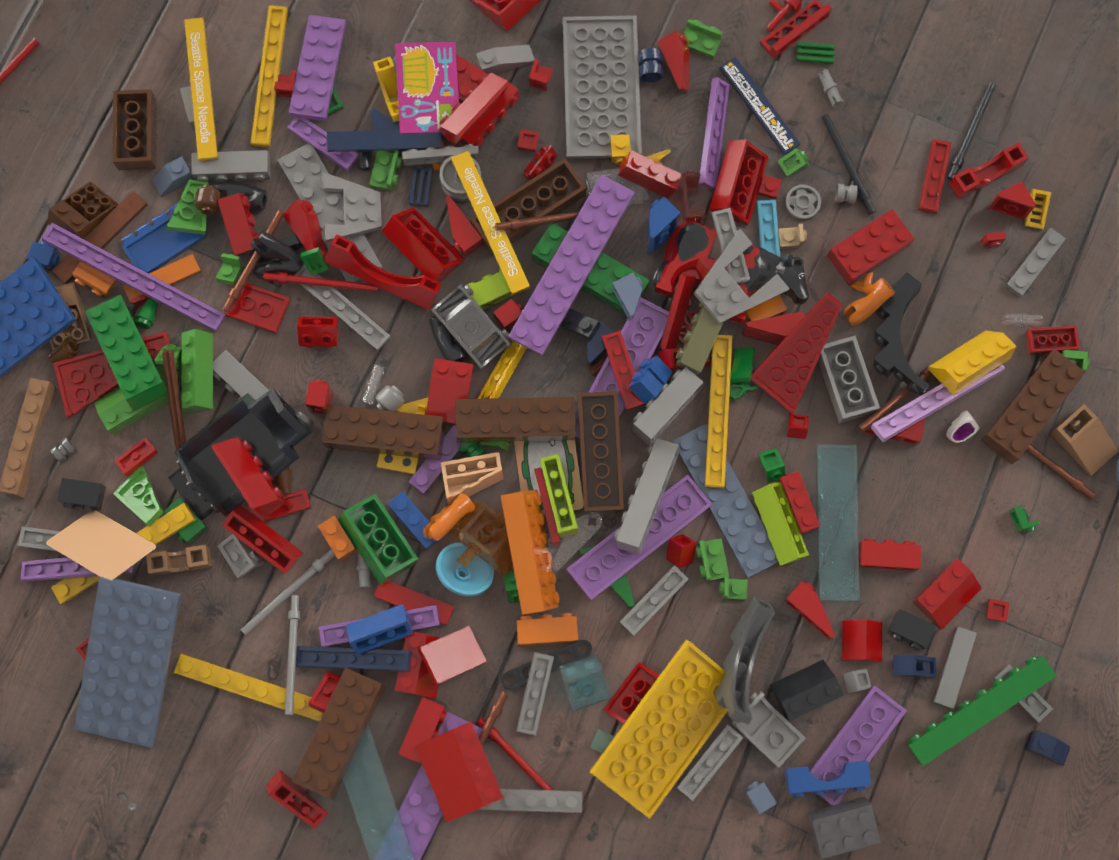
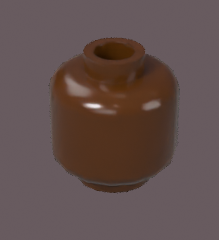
(207, 199)

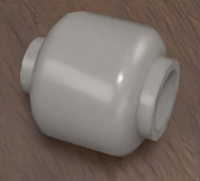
(390, 398)

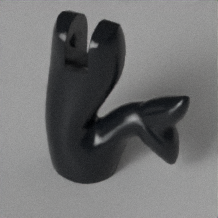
(256, 196)
(270, 247)
(445, 343)

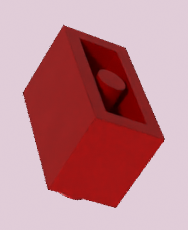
(318, 397)

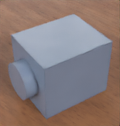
(760, 797)

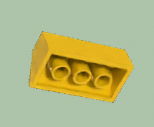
(972, 360)

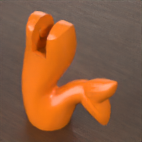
(866, 306)
(442, 522)

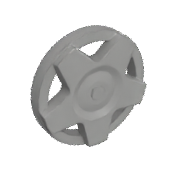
(803, 202)

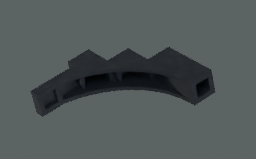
(887, 335)

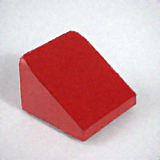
(797, 426)

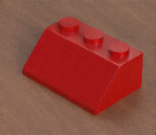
(948, 593)
(418, 680)
(631, 693)

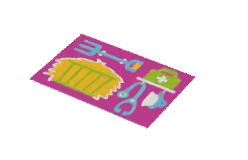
(425, 84)

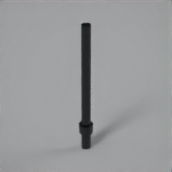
(958, 161)
(863, 195)

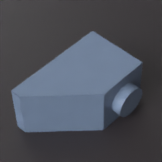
(172, 177)
(628, 293)

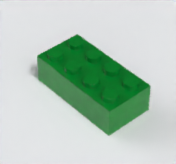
(377, 539)

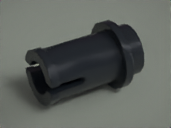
(364, 160)

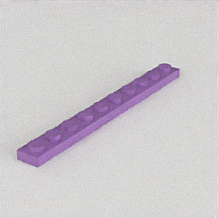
(133, 277)

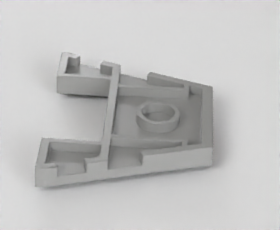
(360, 208)

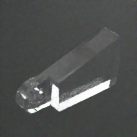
(571, 545)

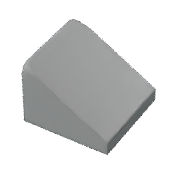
(857, 680)

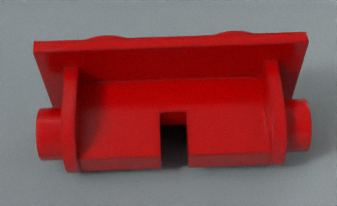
(546, 157)

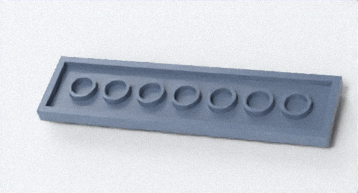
(730, 507)

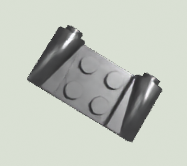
(471, 325)

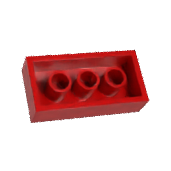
(1049, 338)

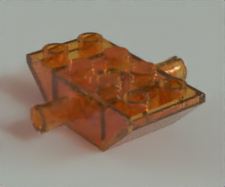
(492, 549)

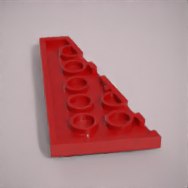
(794, 359)
(90, 377)

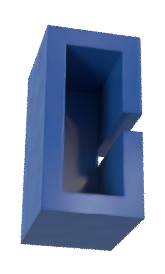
(647, 380)

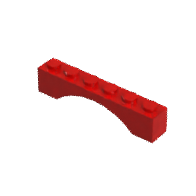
(347, 257)

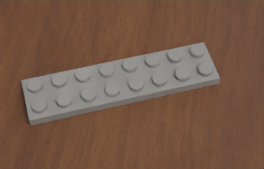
(305, 174)

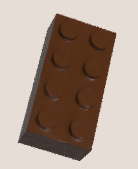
(134, 129)

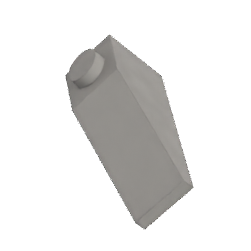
(504, 58)

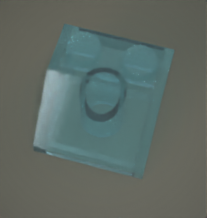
(585, 682)

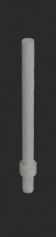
(317, 565)
(293, 616)

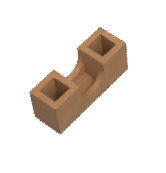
(175, 562)

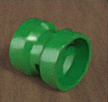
(472, 449)

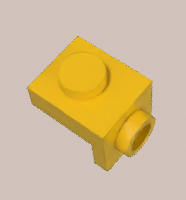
(619, 148)

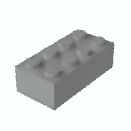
(847, 380)
(667, 406)

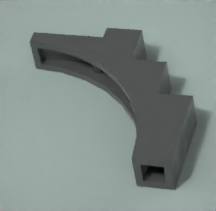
(738, 665)

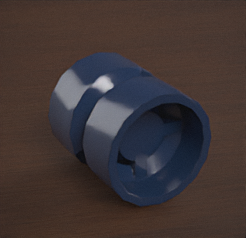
(650, 65)

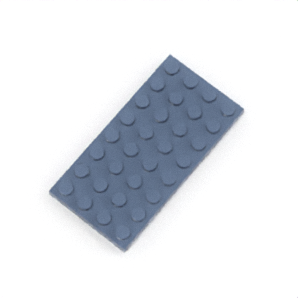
(127, 661)

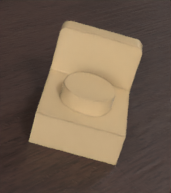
(792, 237)

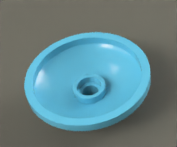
(475, 578)

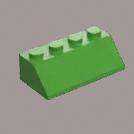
(197, 371)
(117, 413)

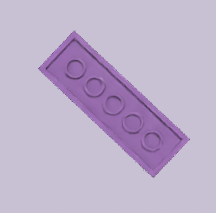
(317, 68)
(858, 738)

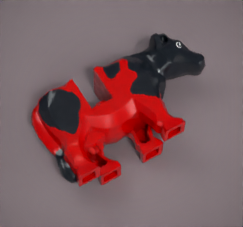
(690, 254)

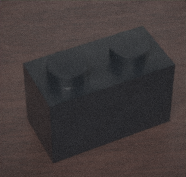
(81, 494)
(911, 629)

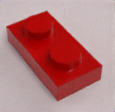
(136, 456)
(324, 692)

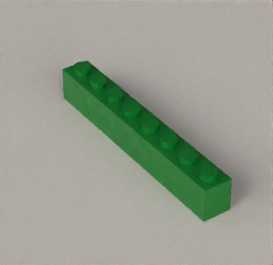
(981, 710)

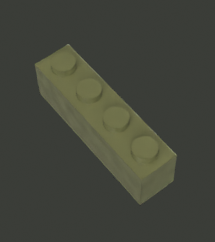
(698, 341)

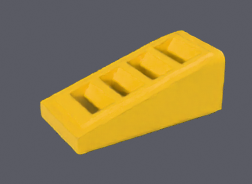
(1045, 203)

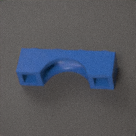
(853, 775)

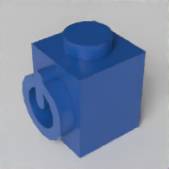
(45, 254)

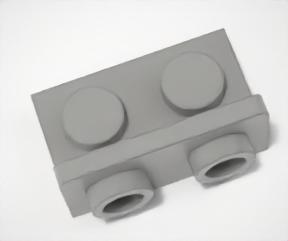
(239, 556)

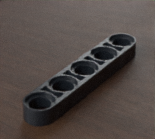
(572, 649)

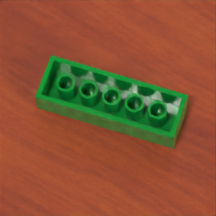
(601, 276)
(126, 352)

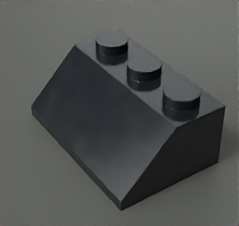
(806, 690)

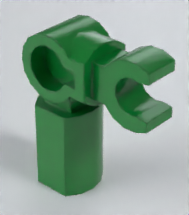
(739, 390)

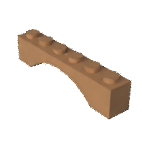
(17, 467)

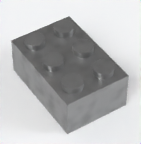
(843, 827)

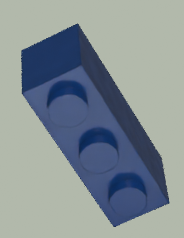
(412, 519)
(379, 629)

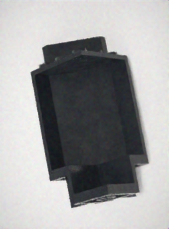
(265, 423)

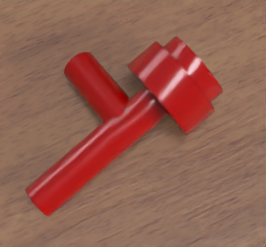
(791, 5)

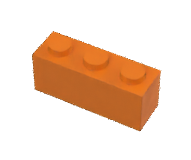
(547, 629)

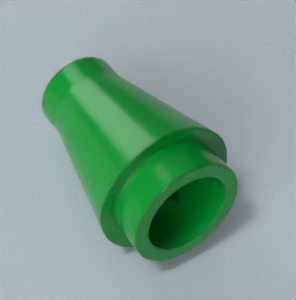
(146, 315)

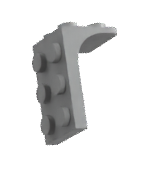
(769, 730)

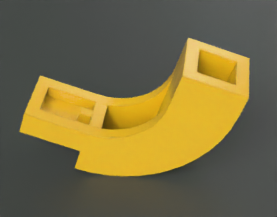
(387, 79)

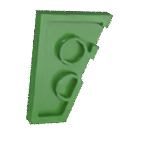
(186, 216)
(140, 497)

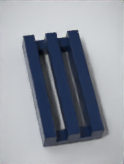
(422, 171)

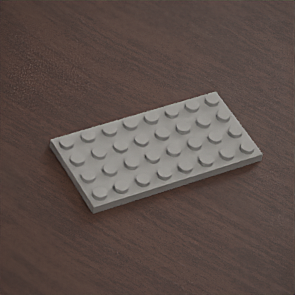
(600, 84)

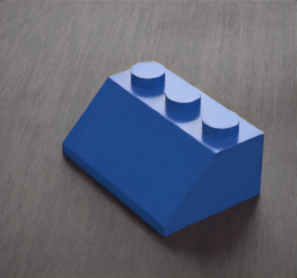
(661, 223)

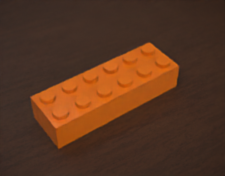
(530, 551)

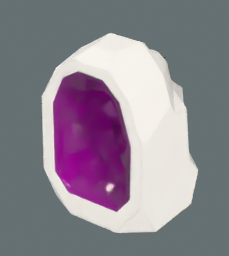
(962, 428)

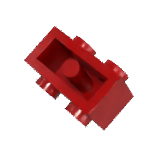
(318, 331)

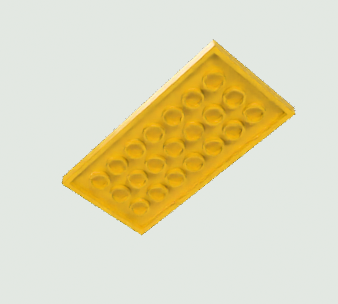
(664, 731)

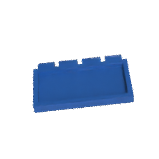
(157, 245)

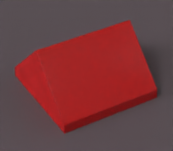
(1014, 201)
(862, 640)

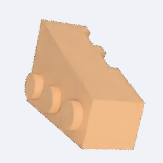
(471, 475)

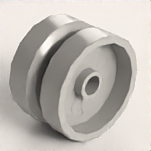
(451, 182)

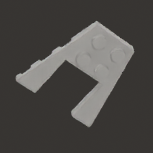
(723, 295)

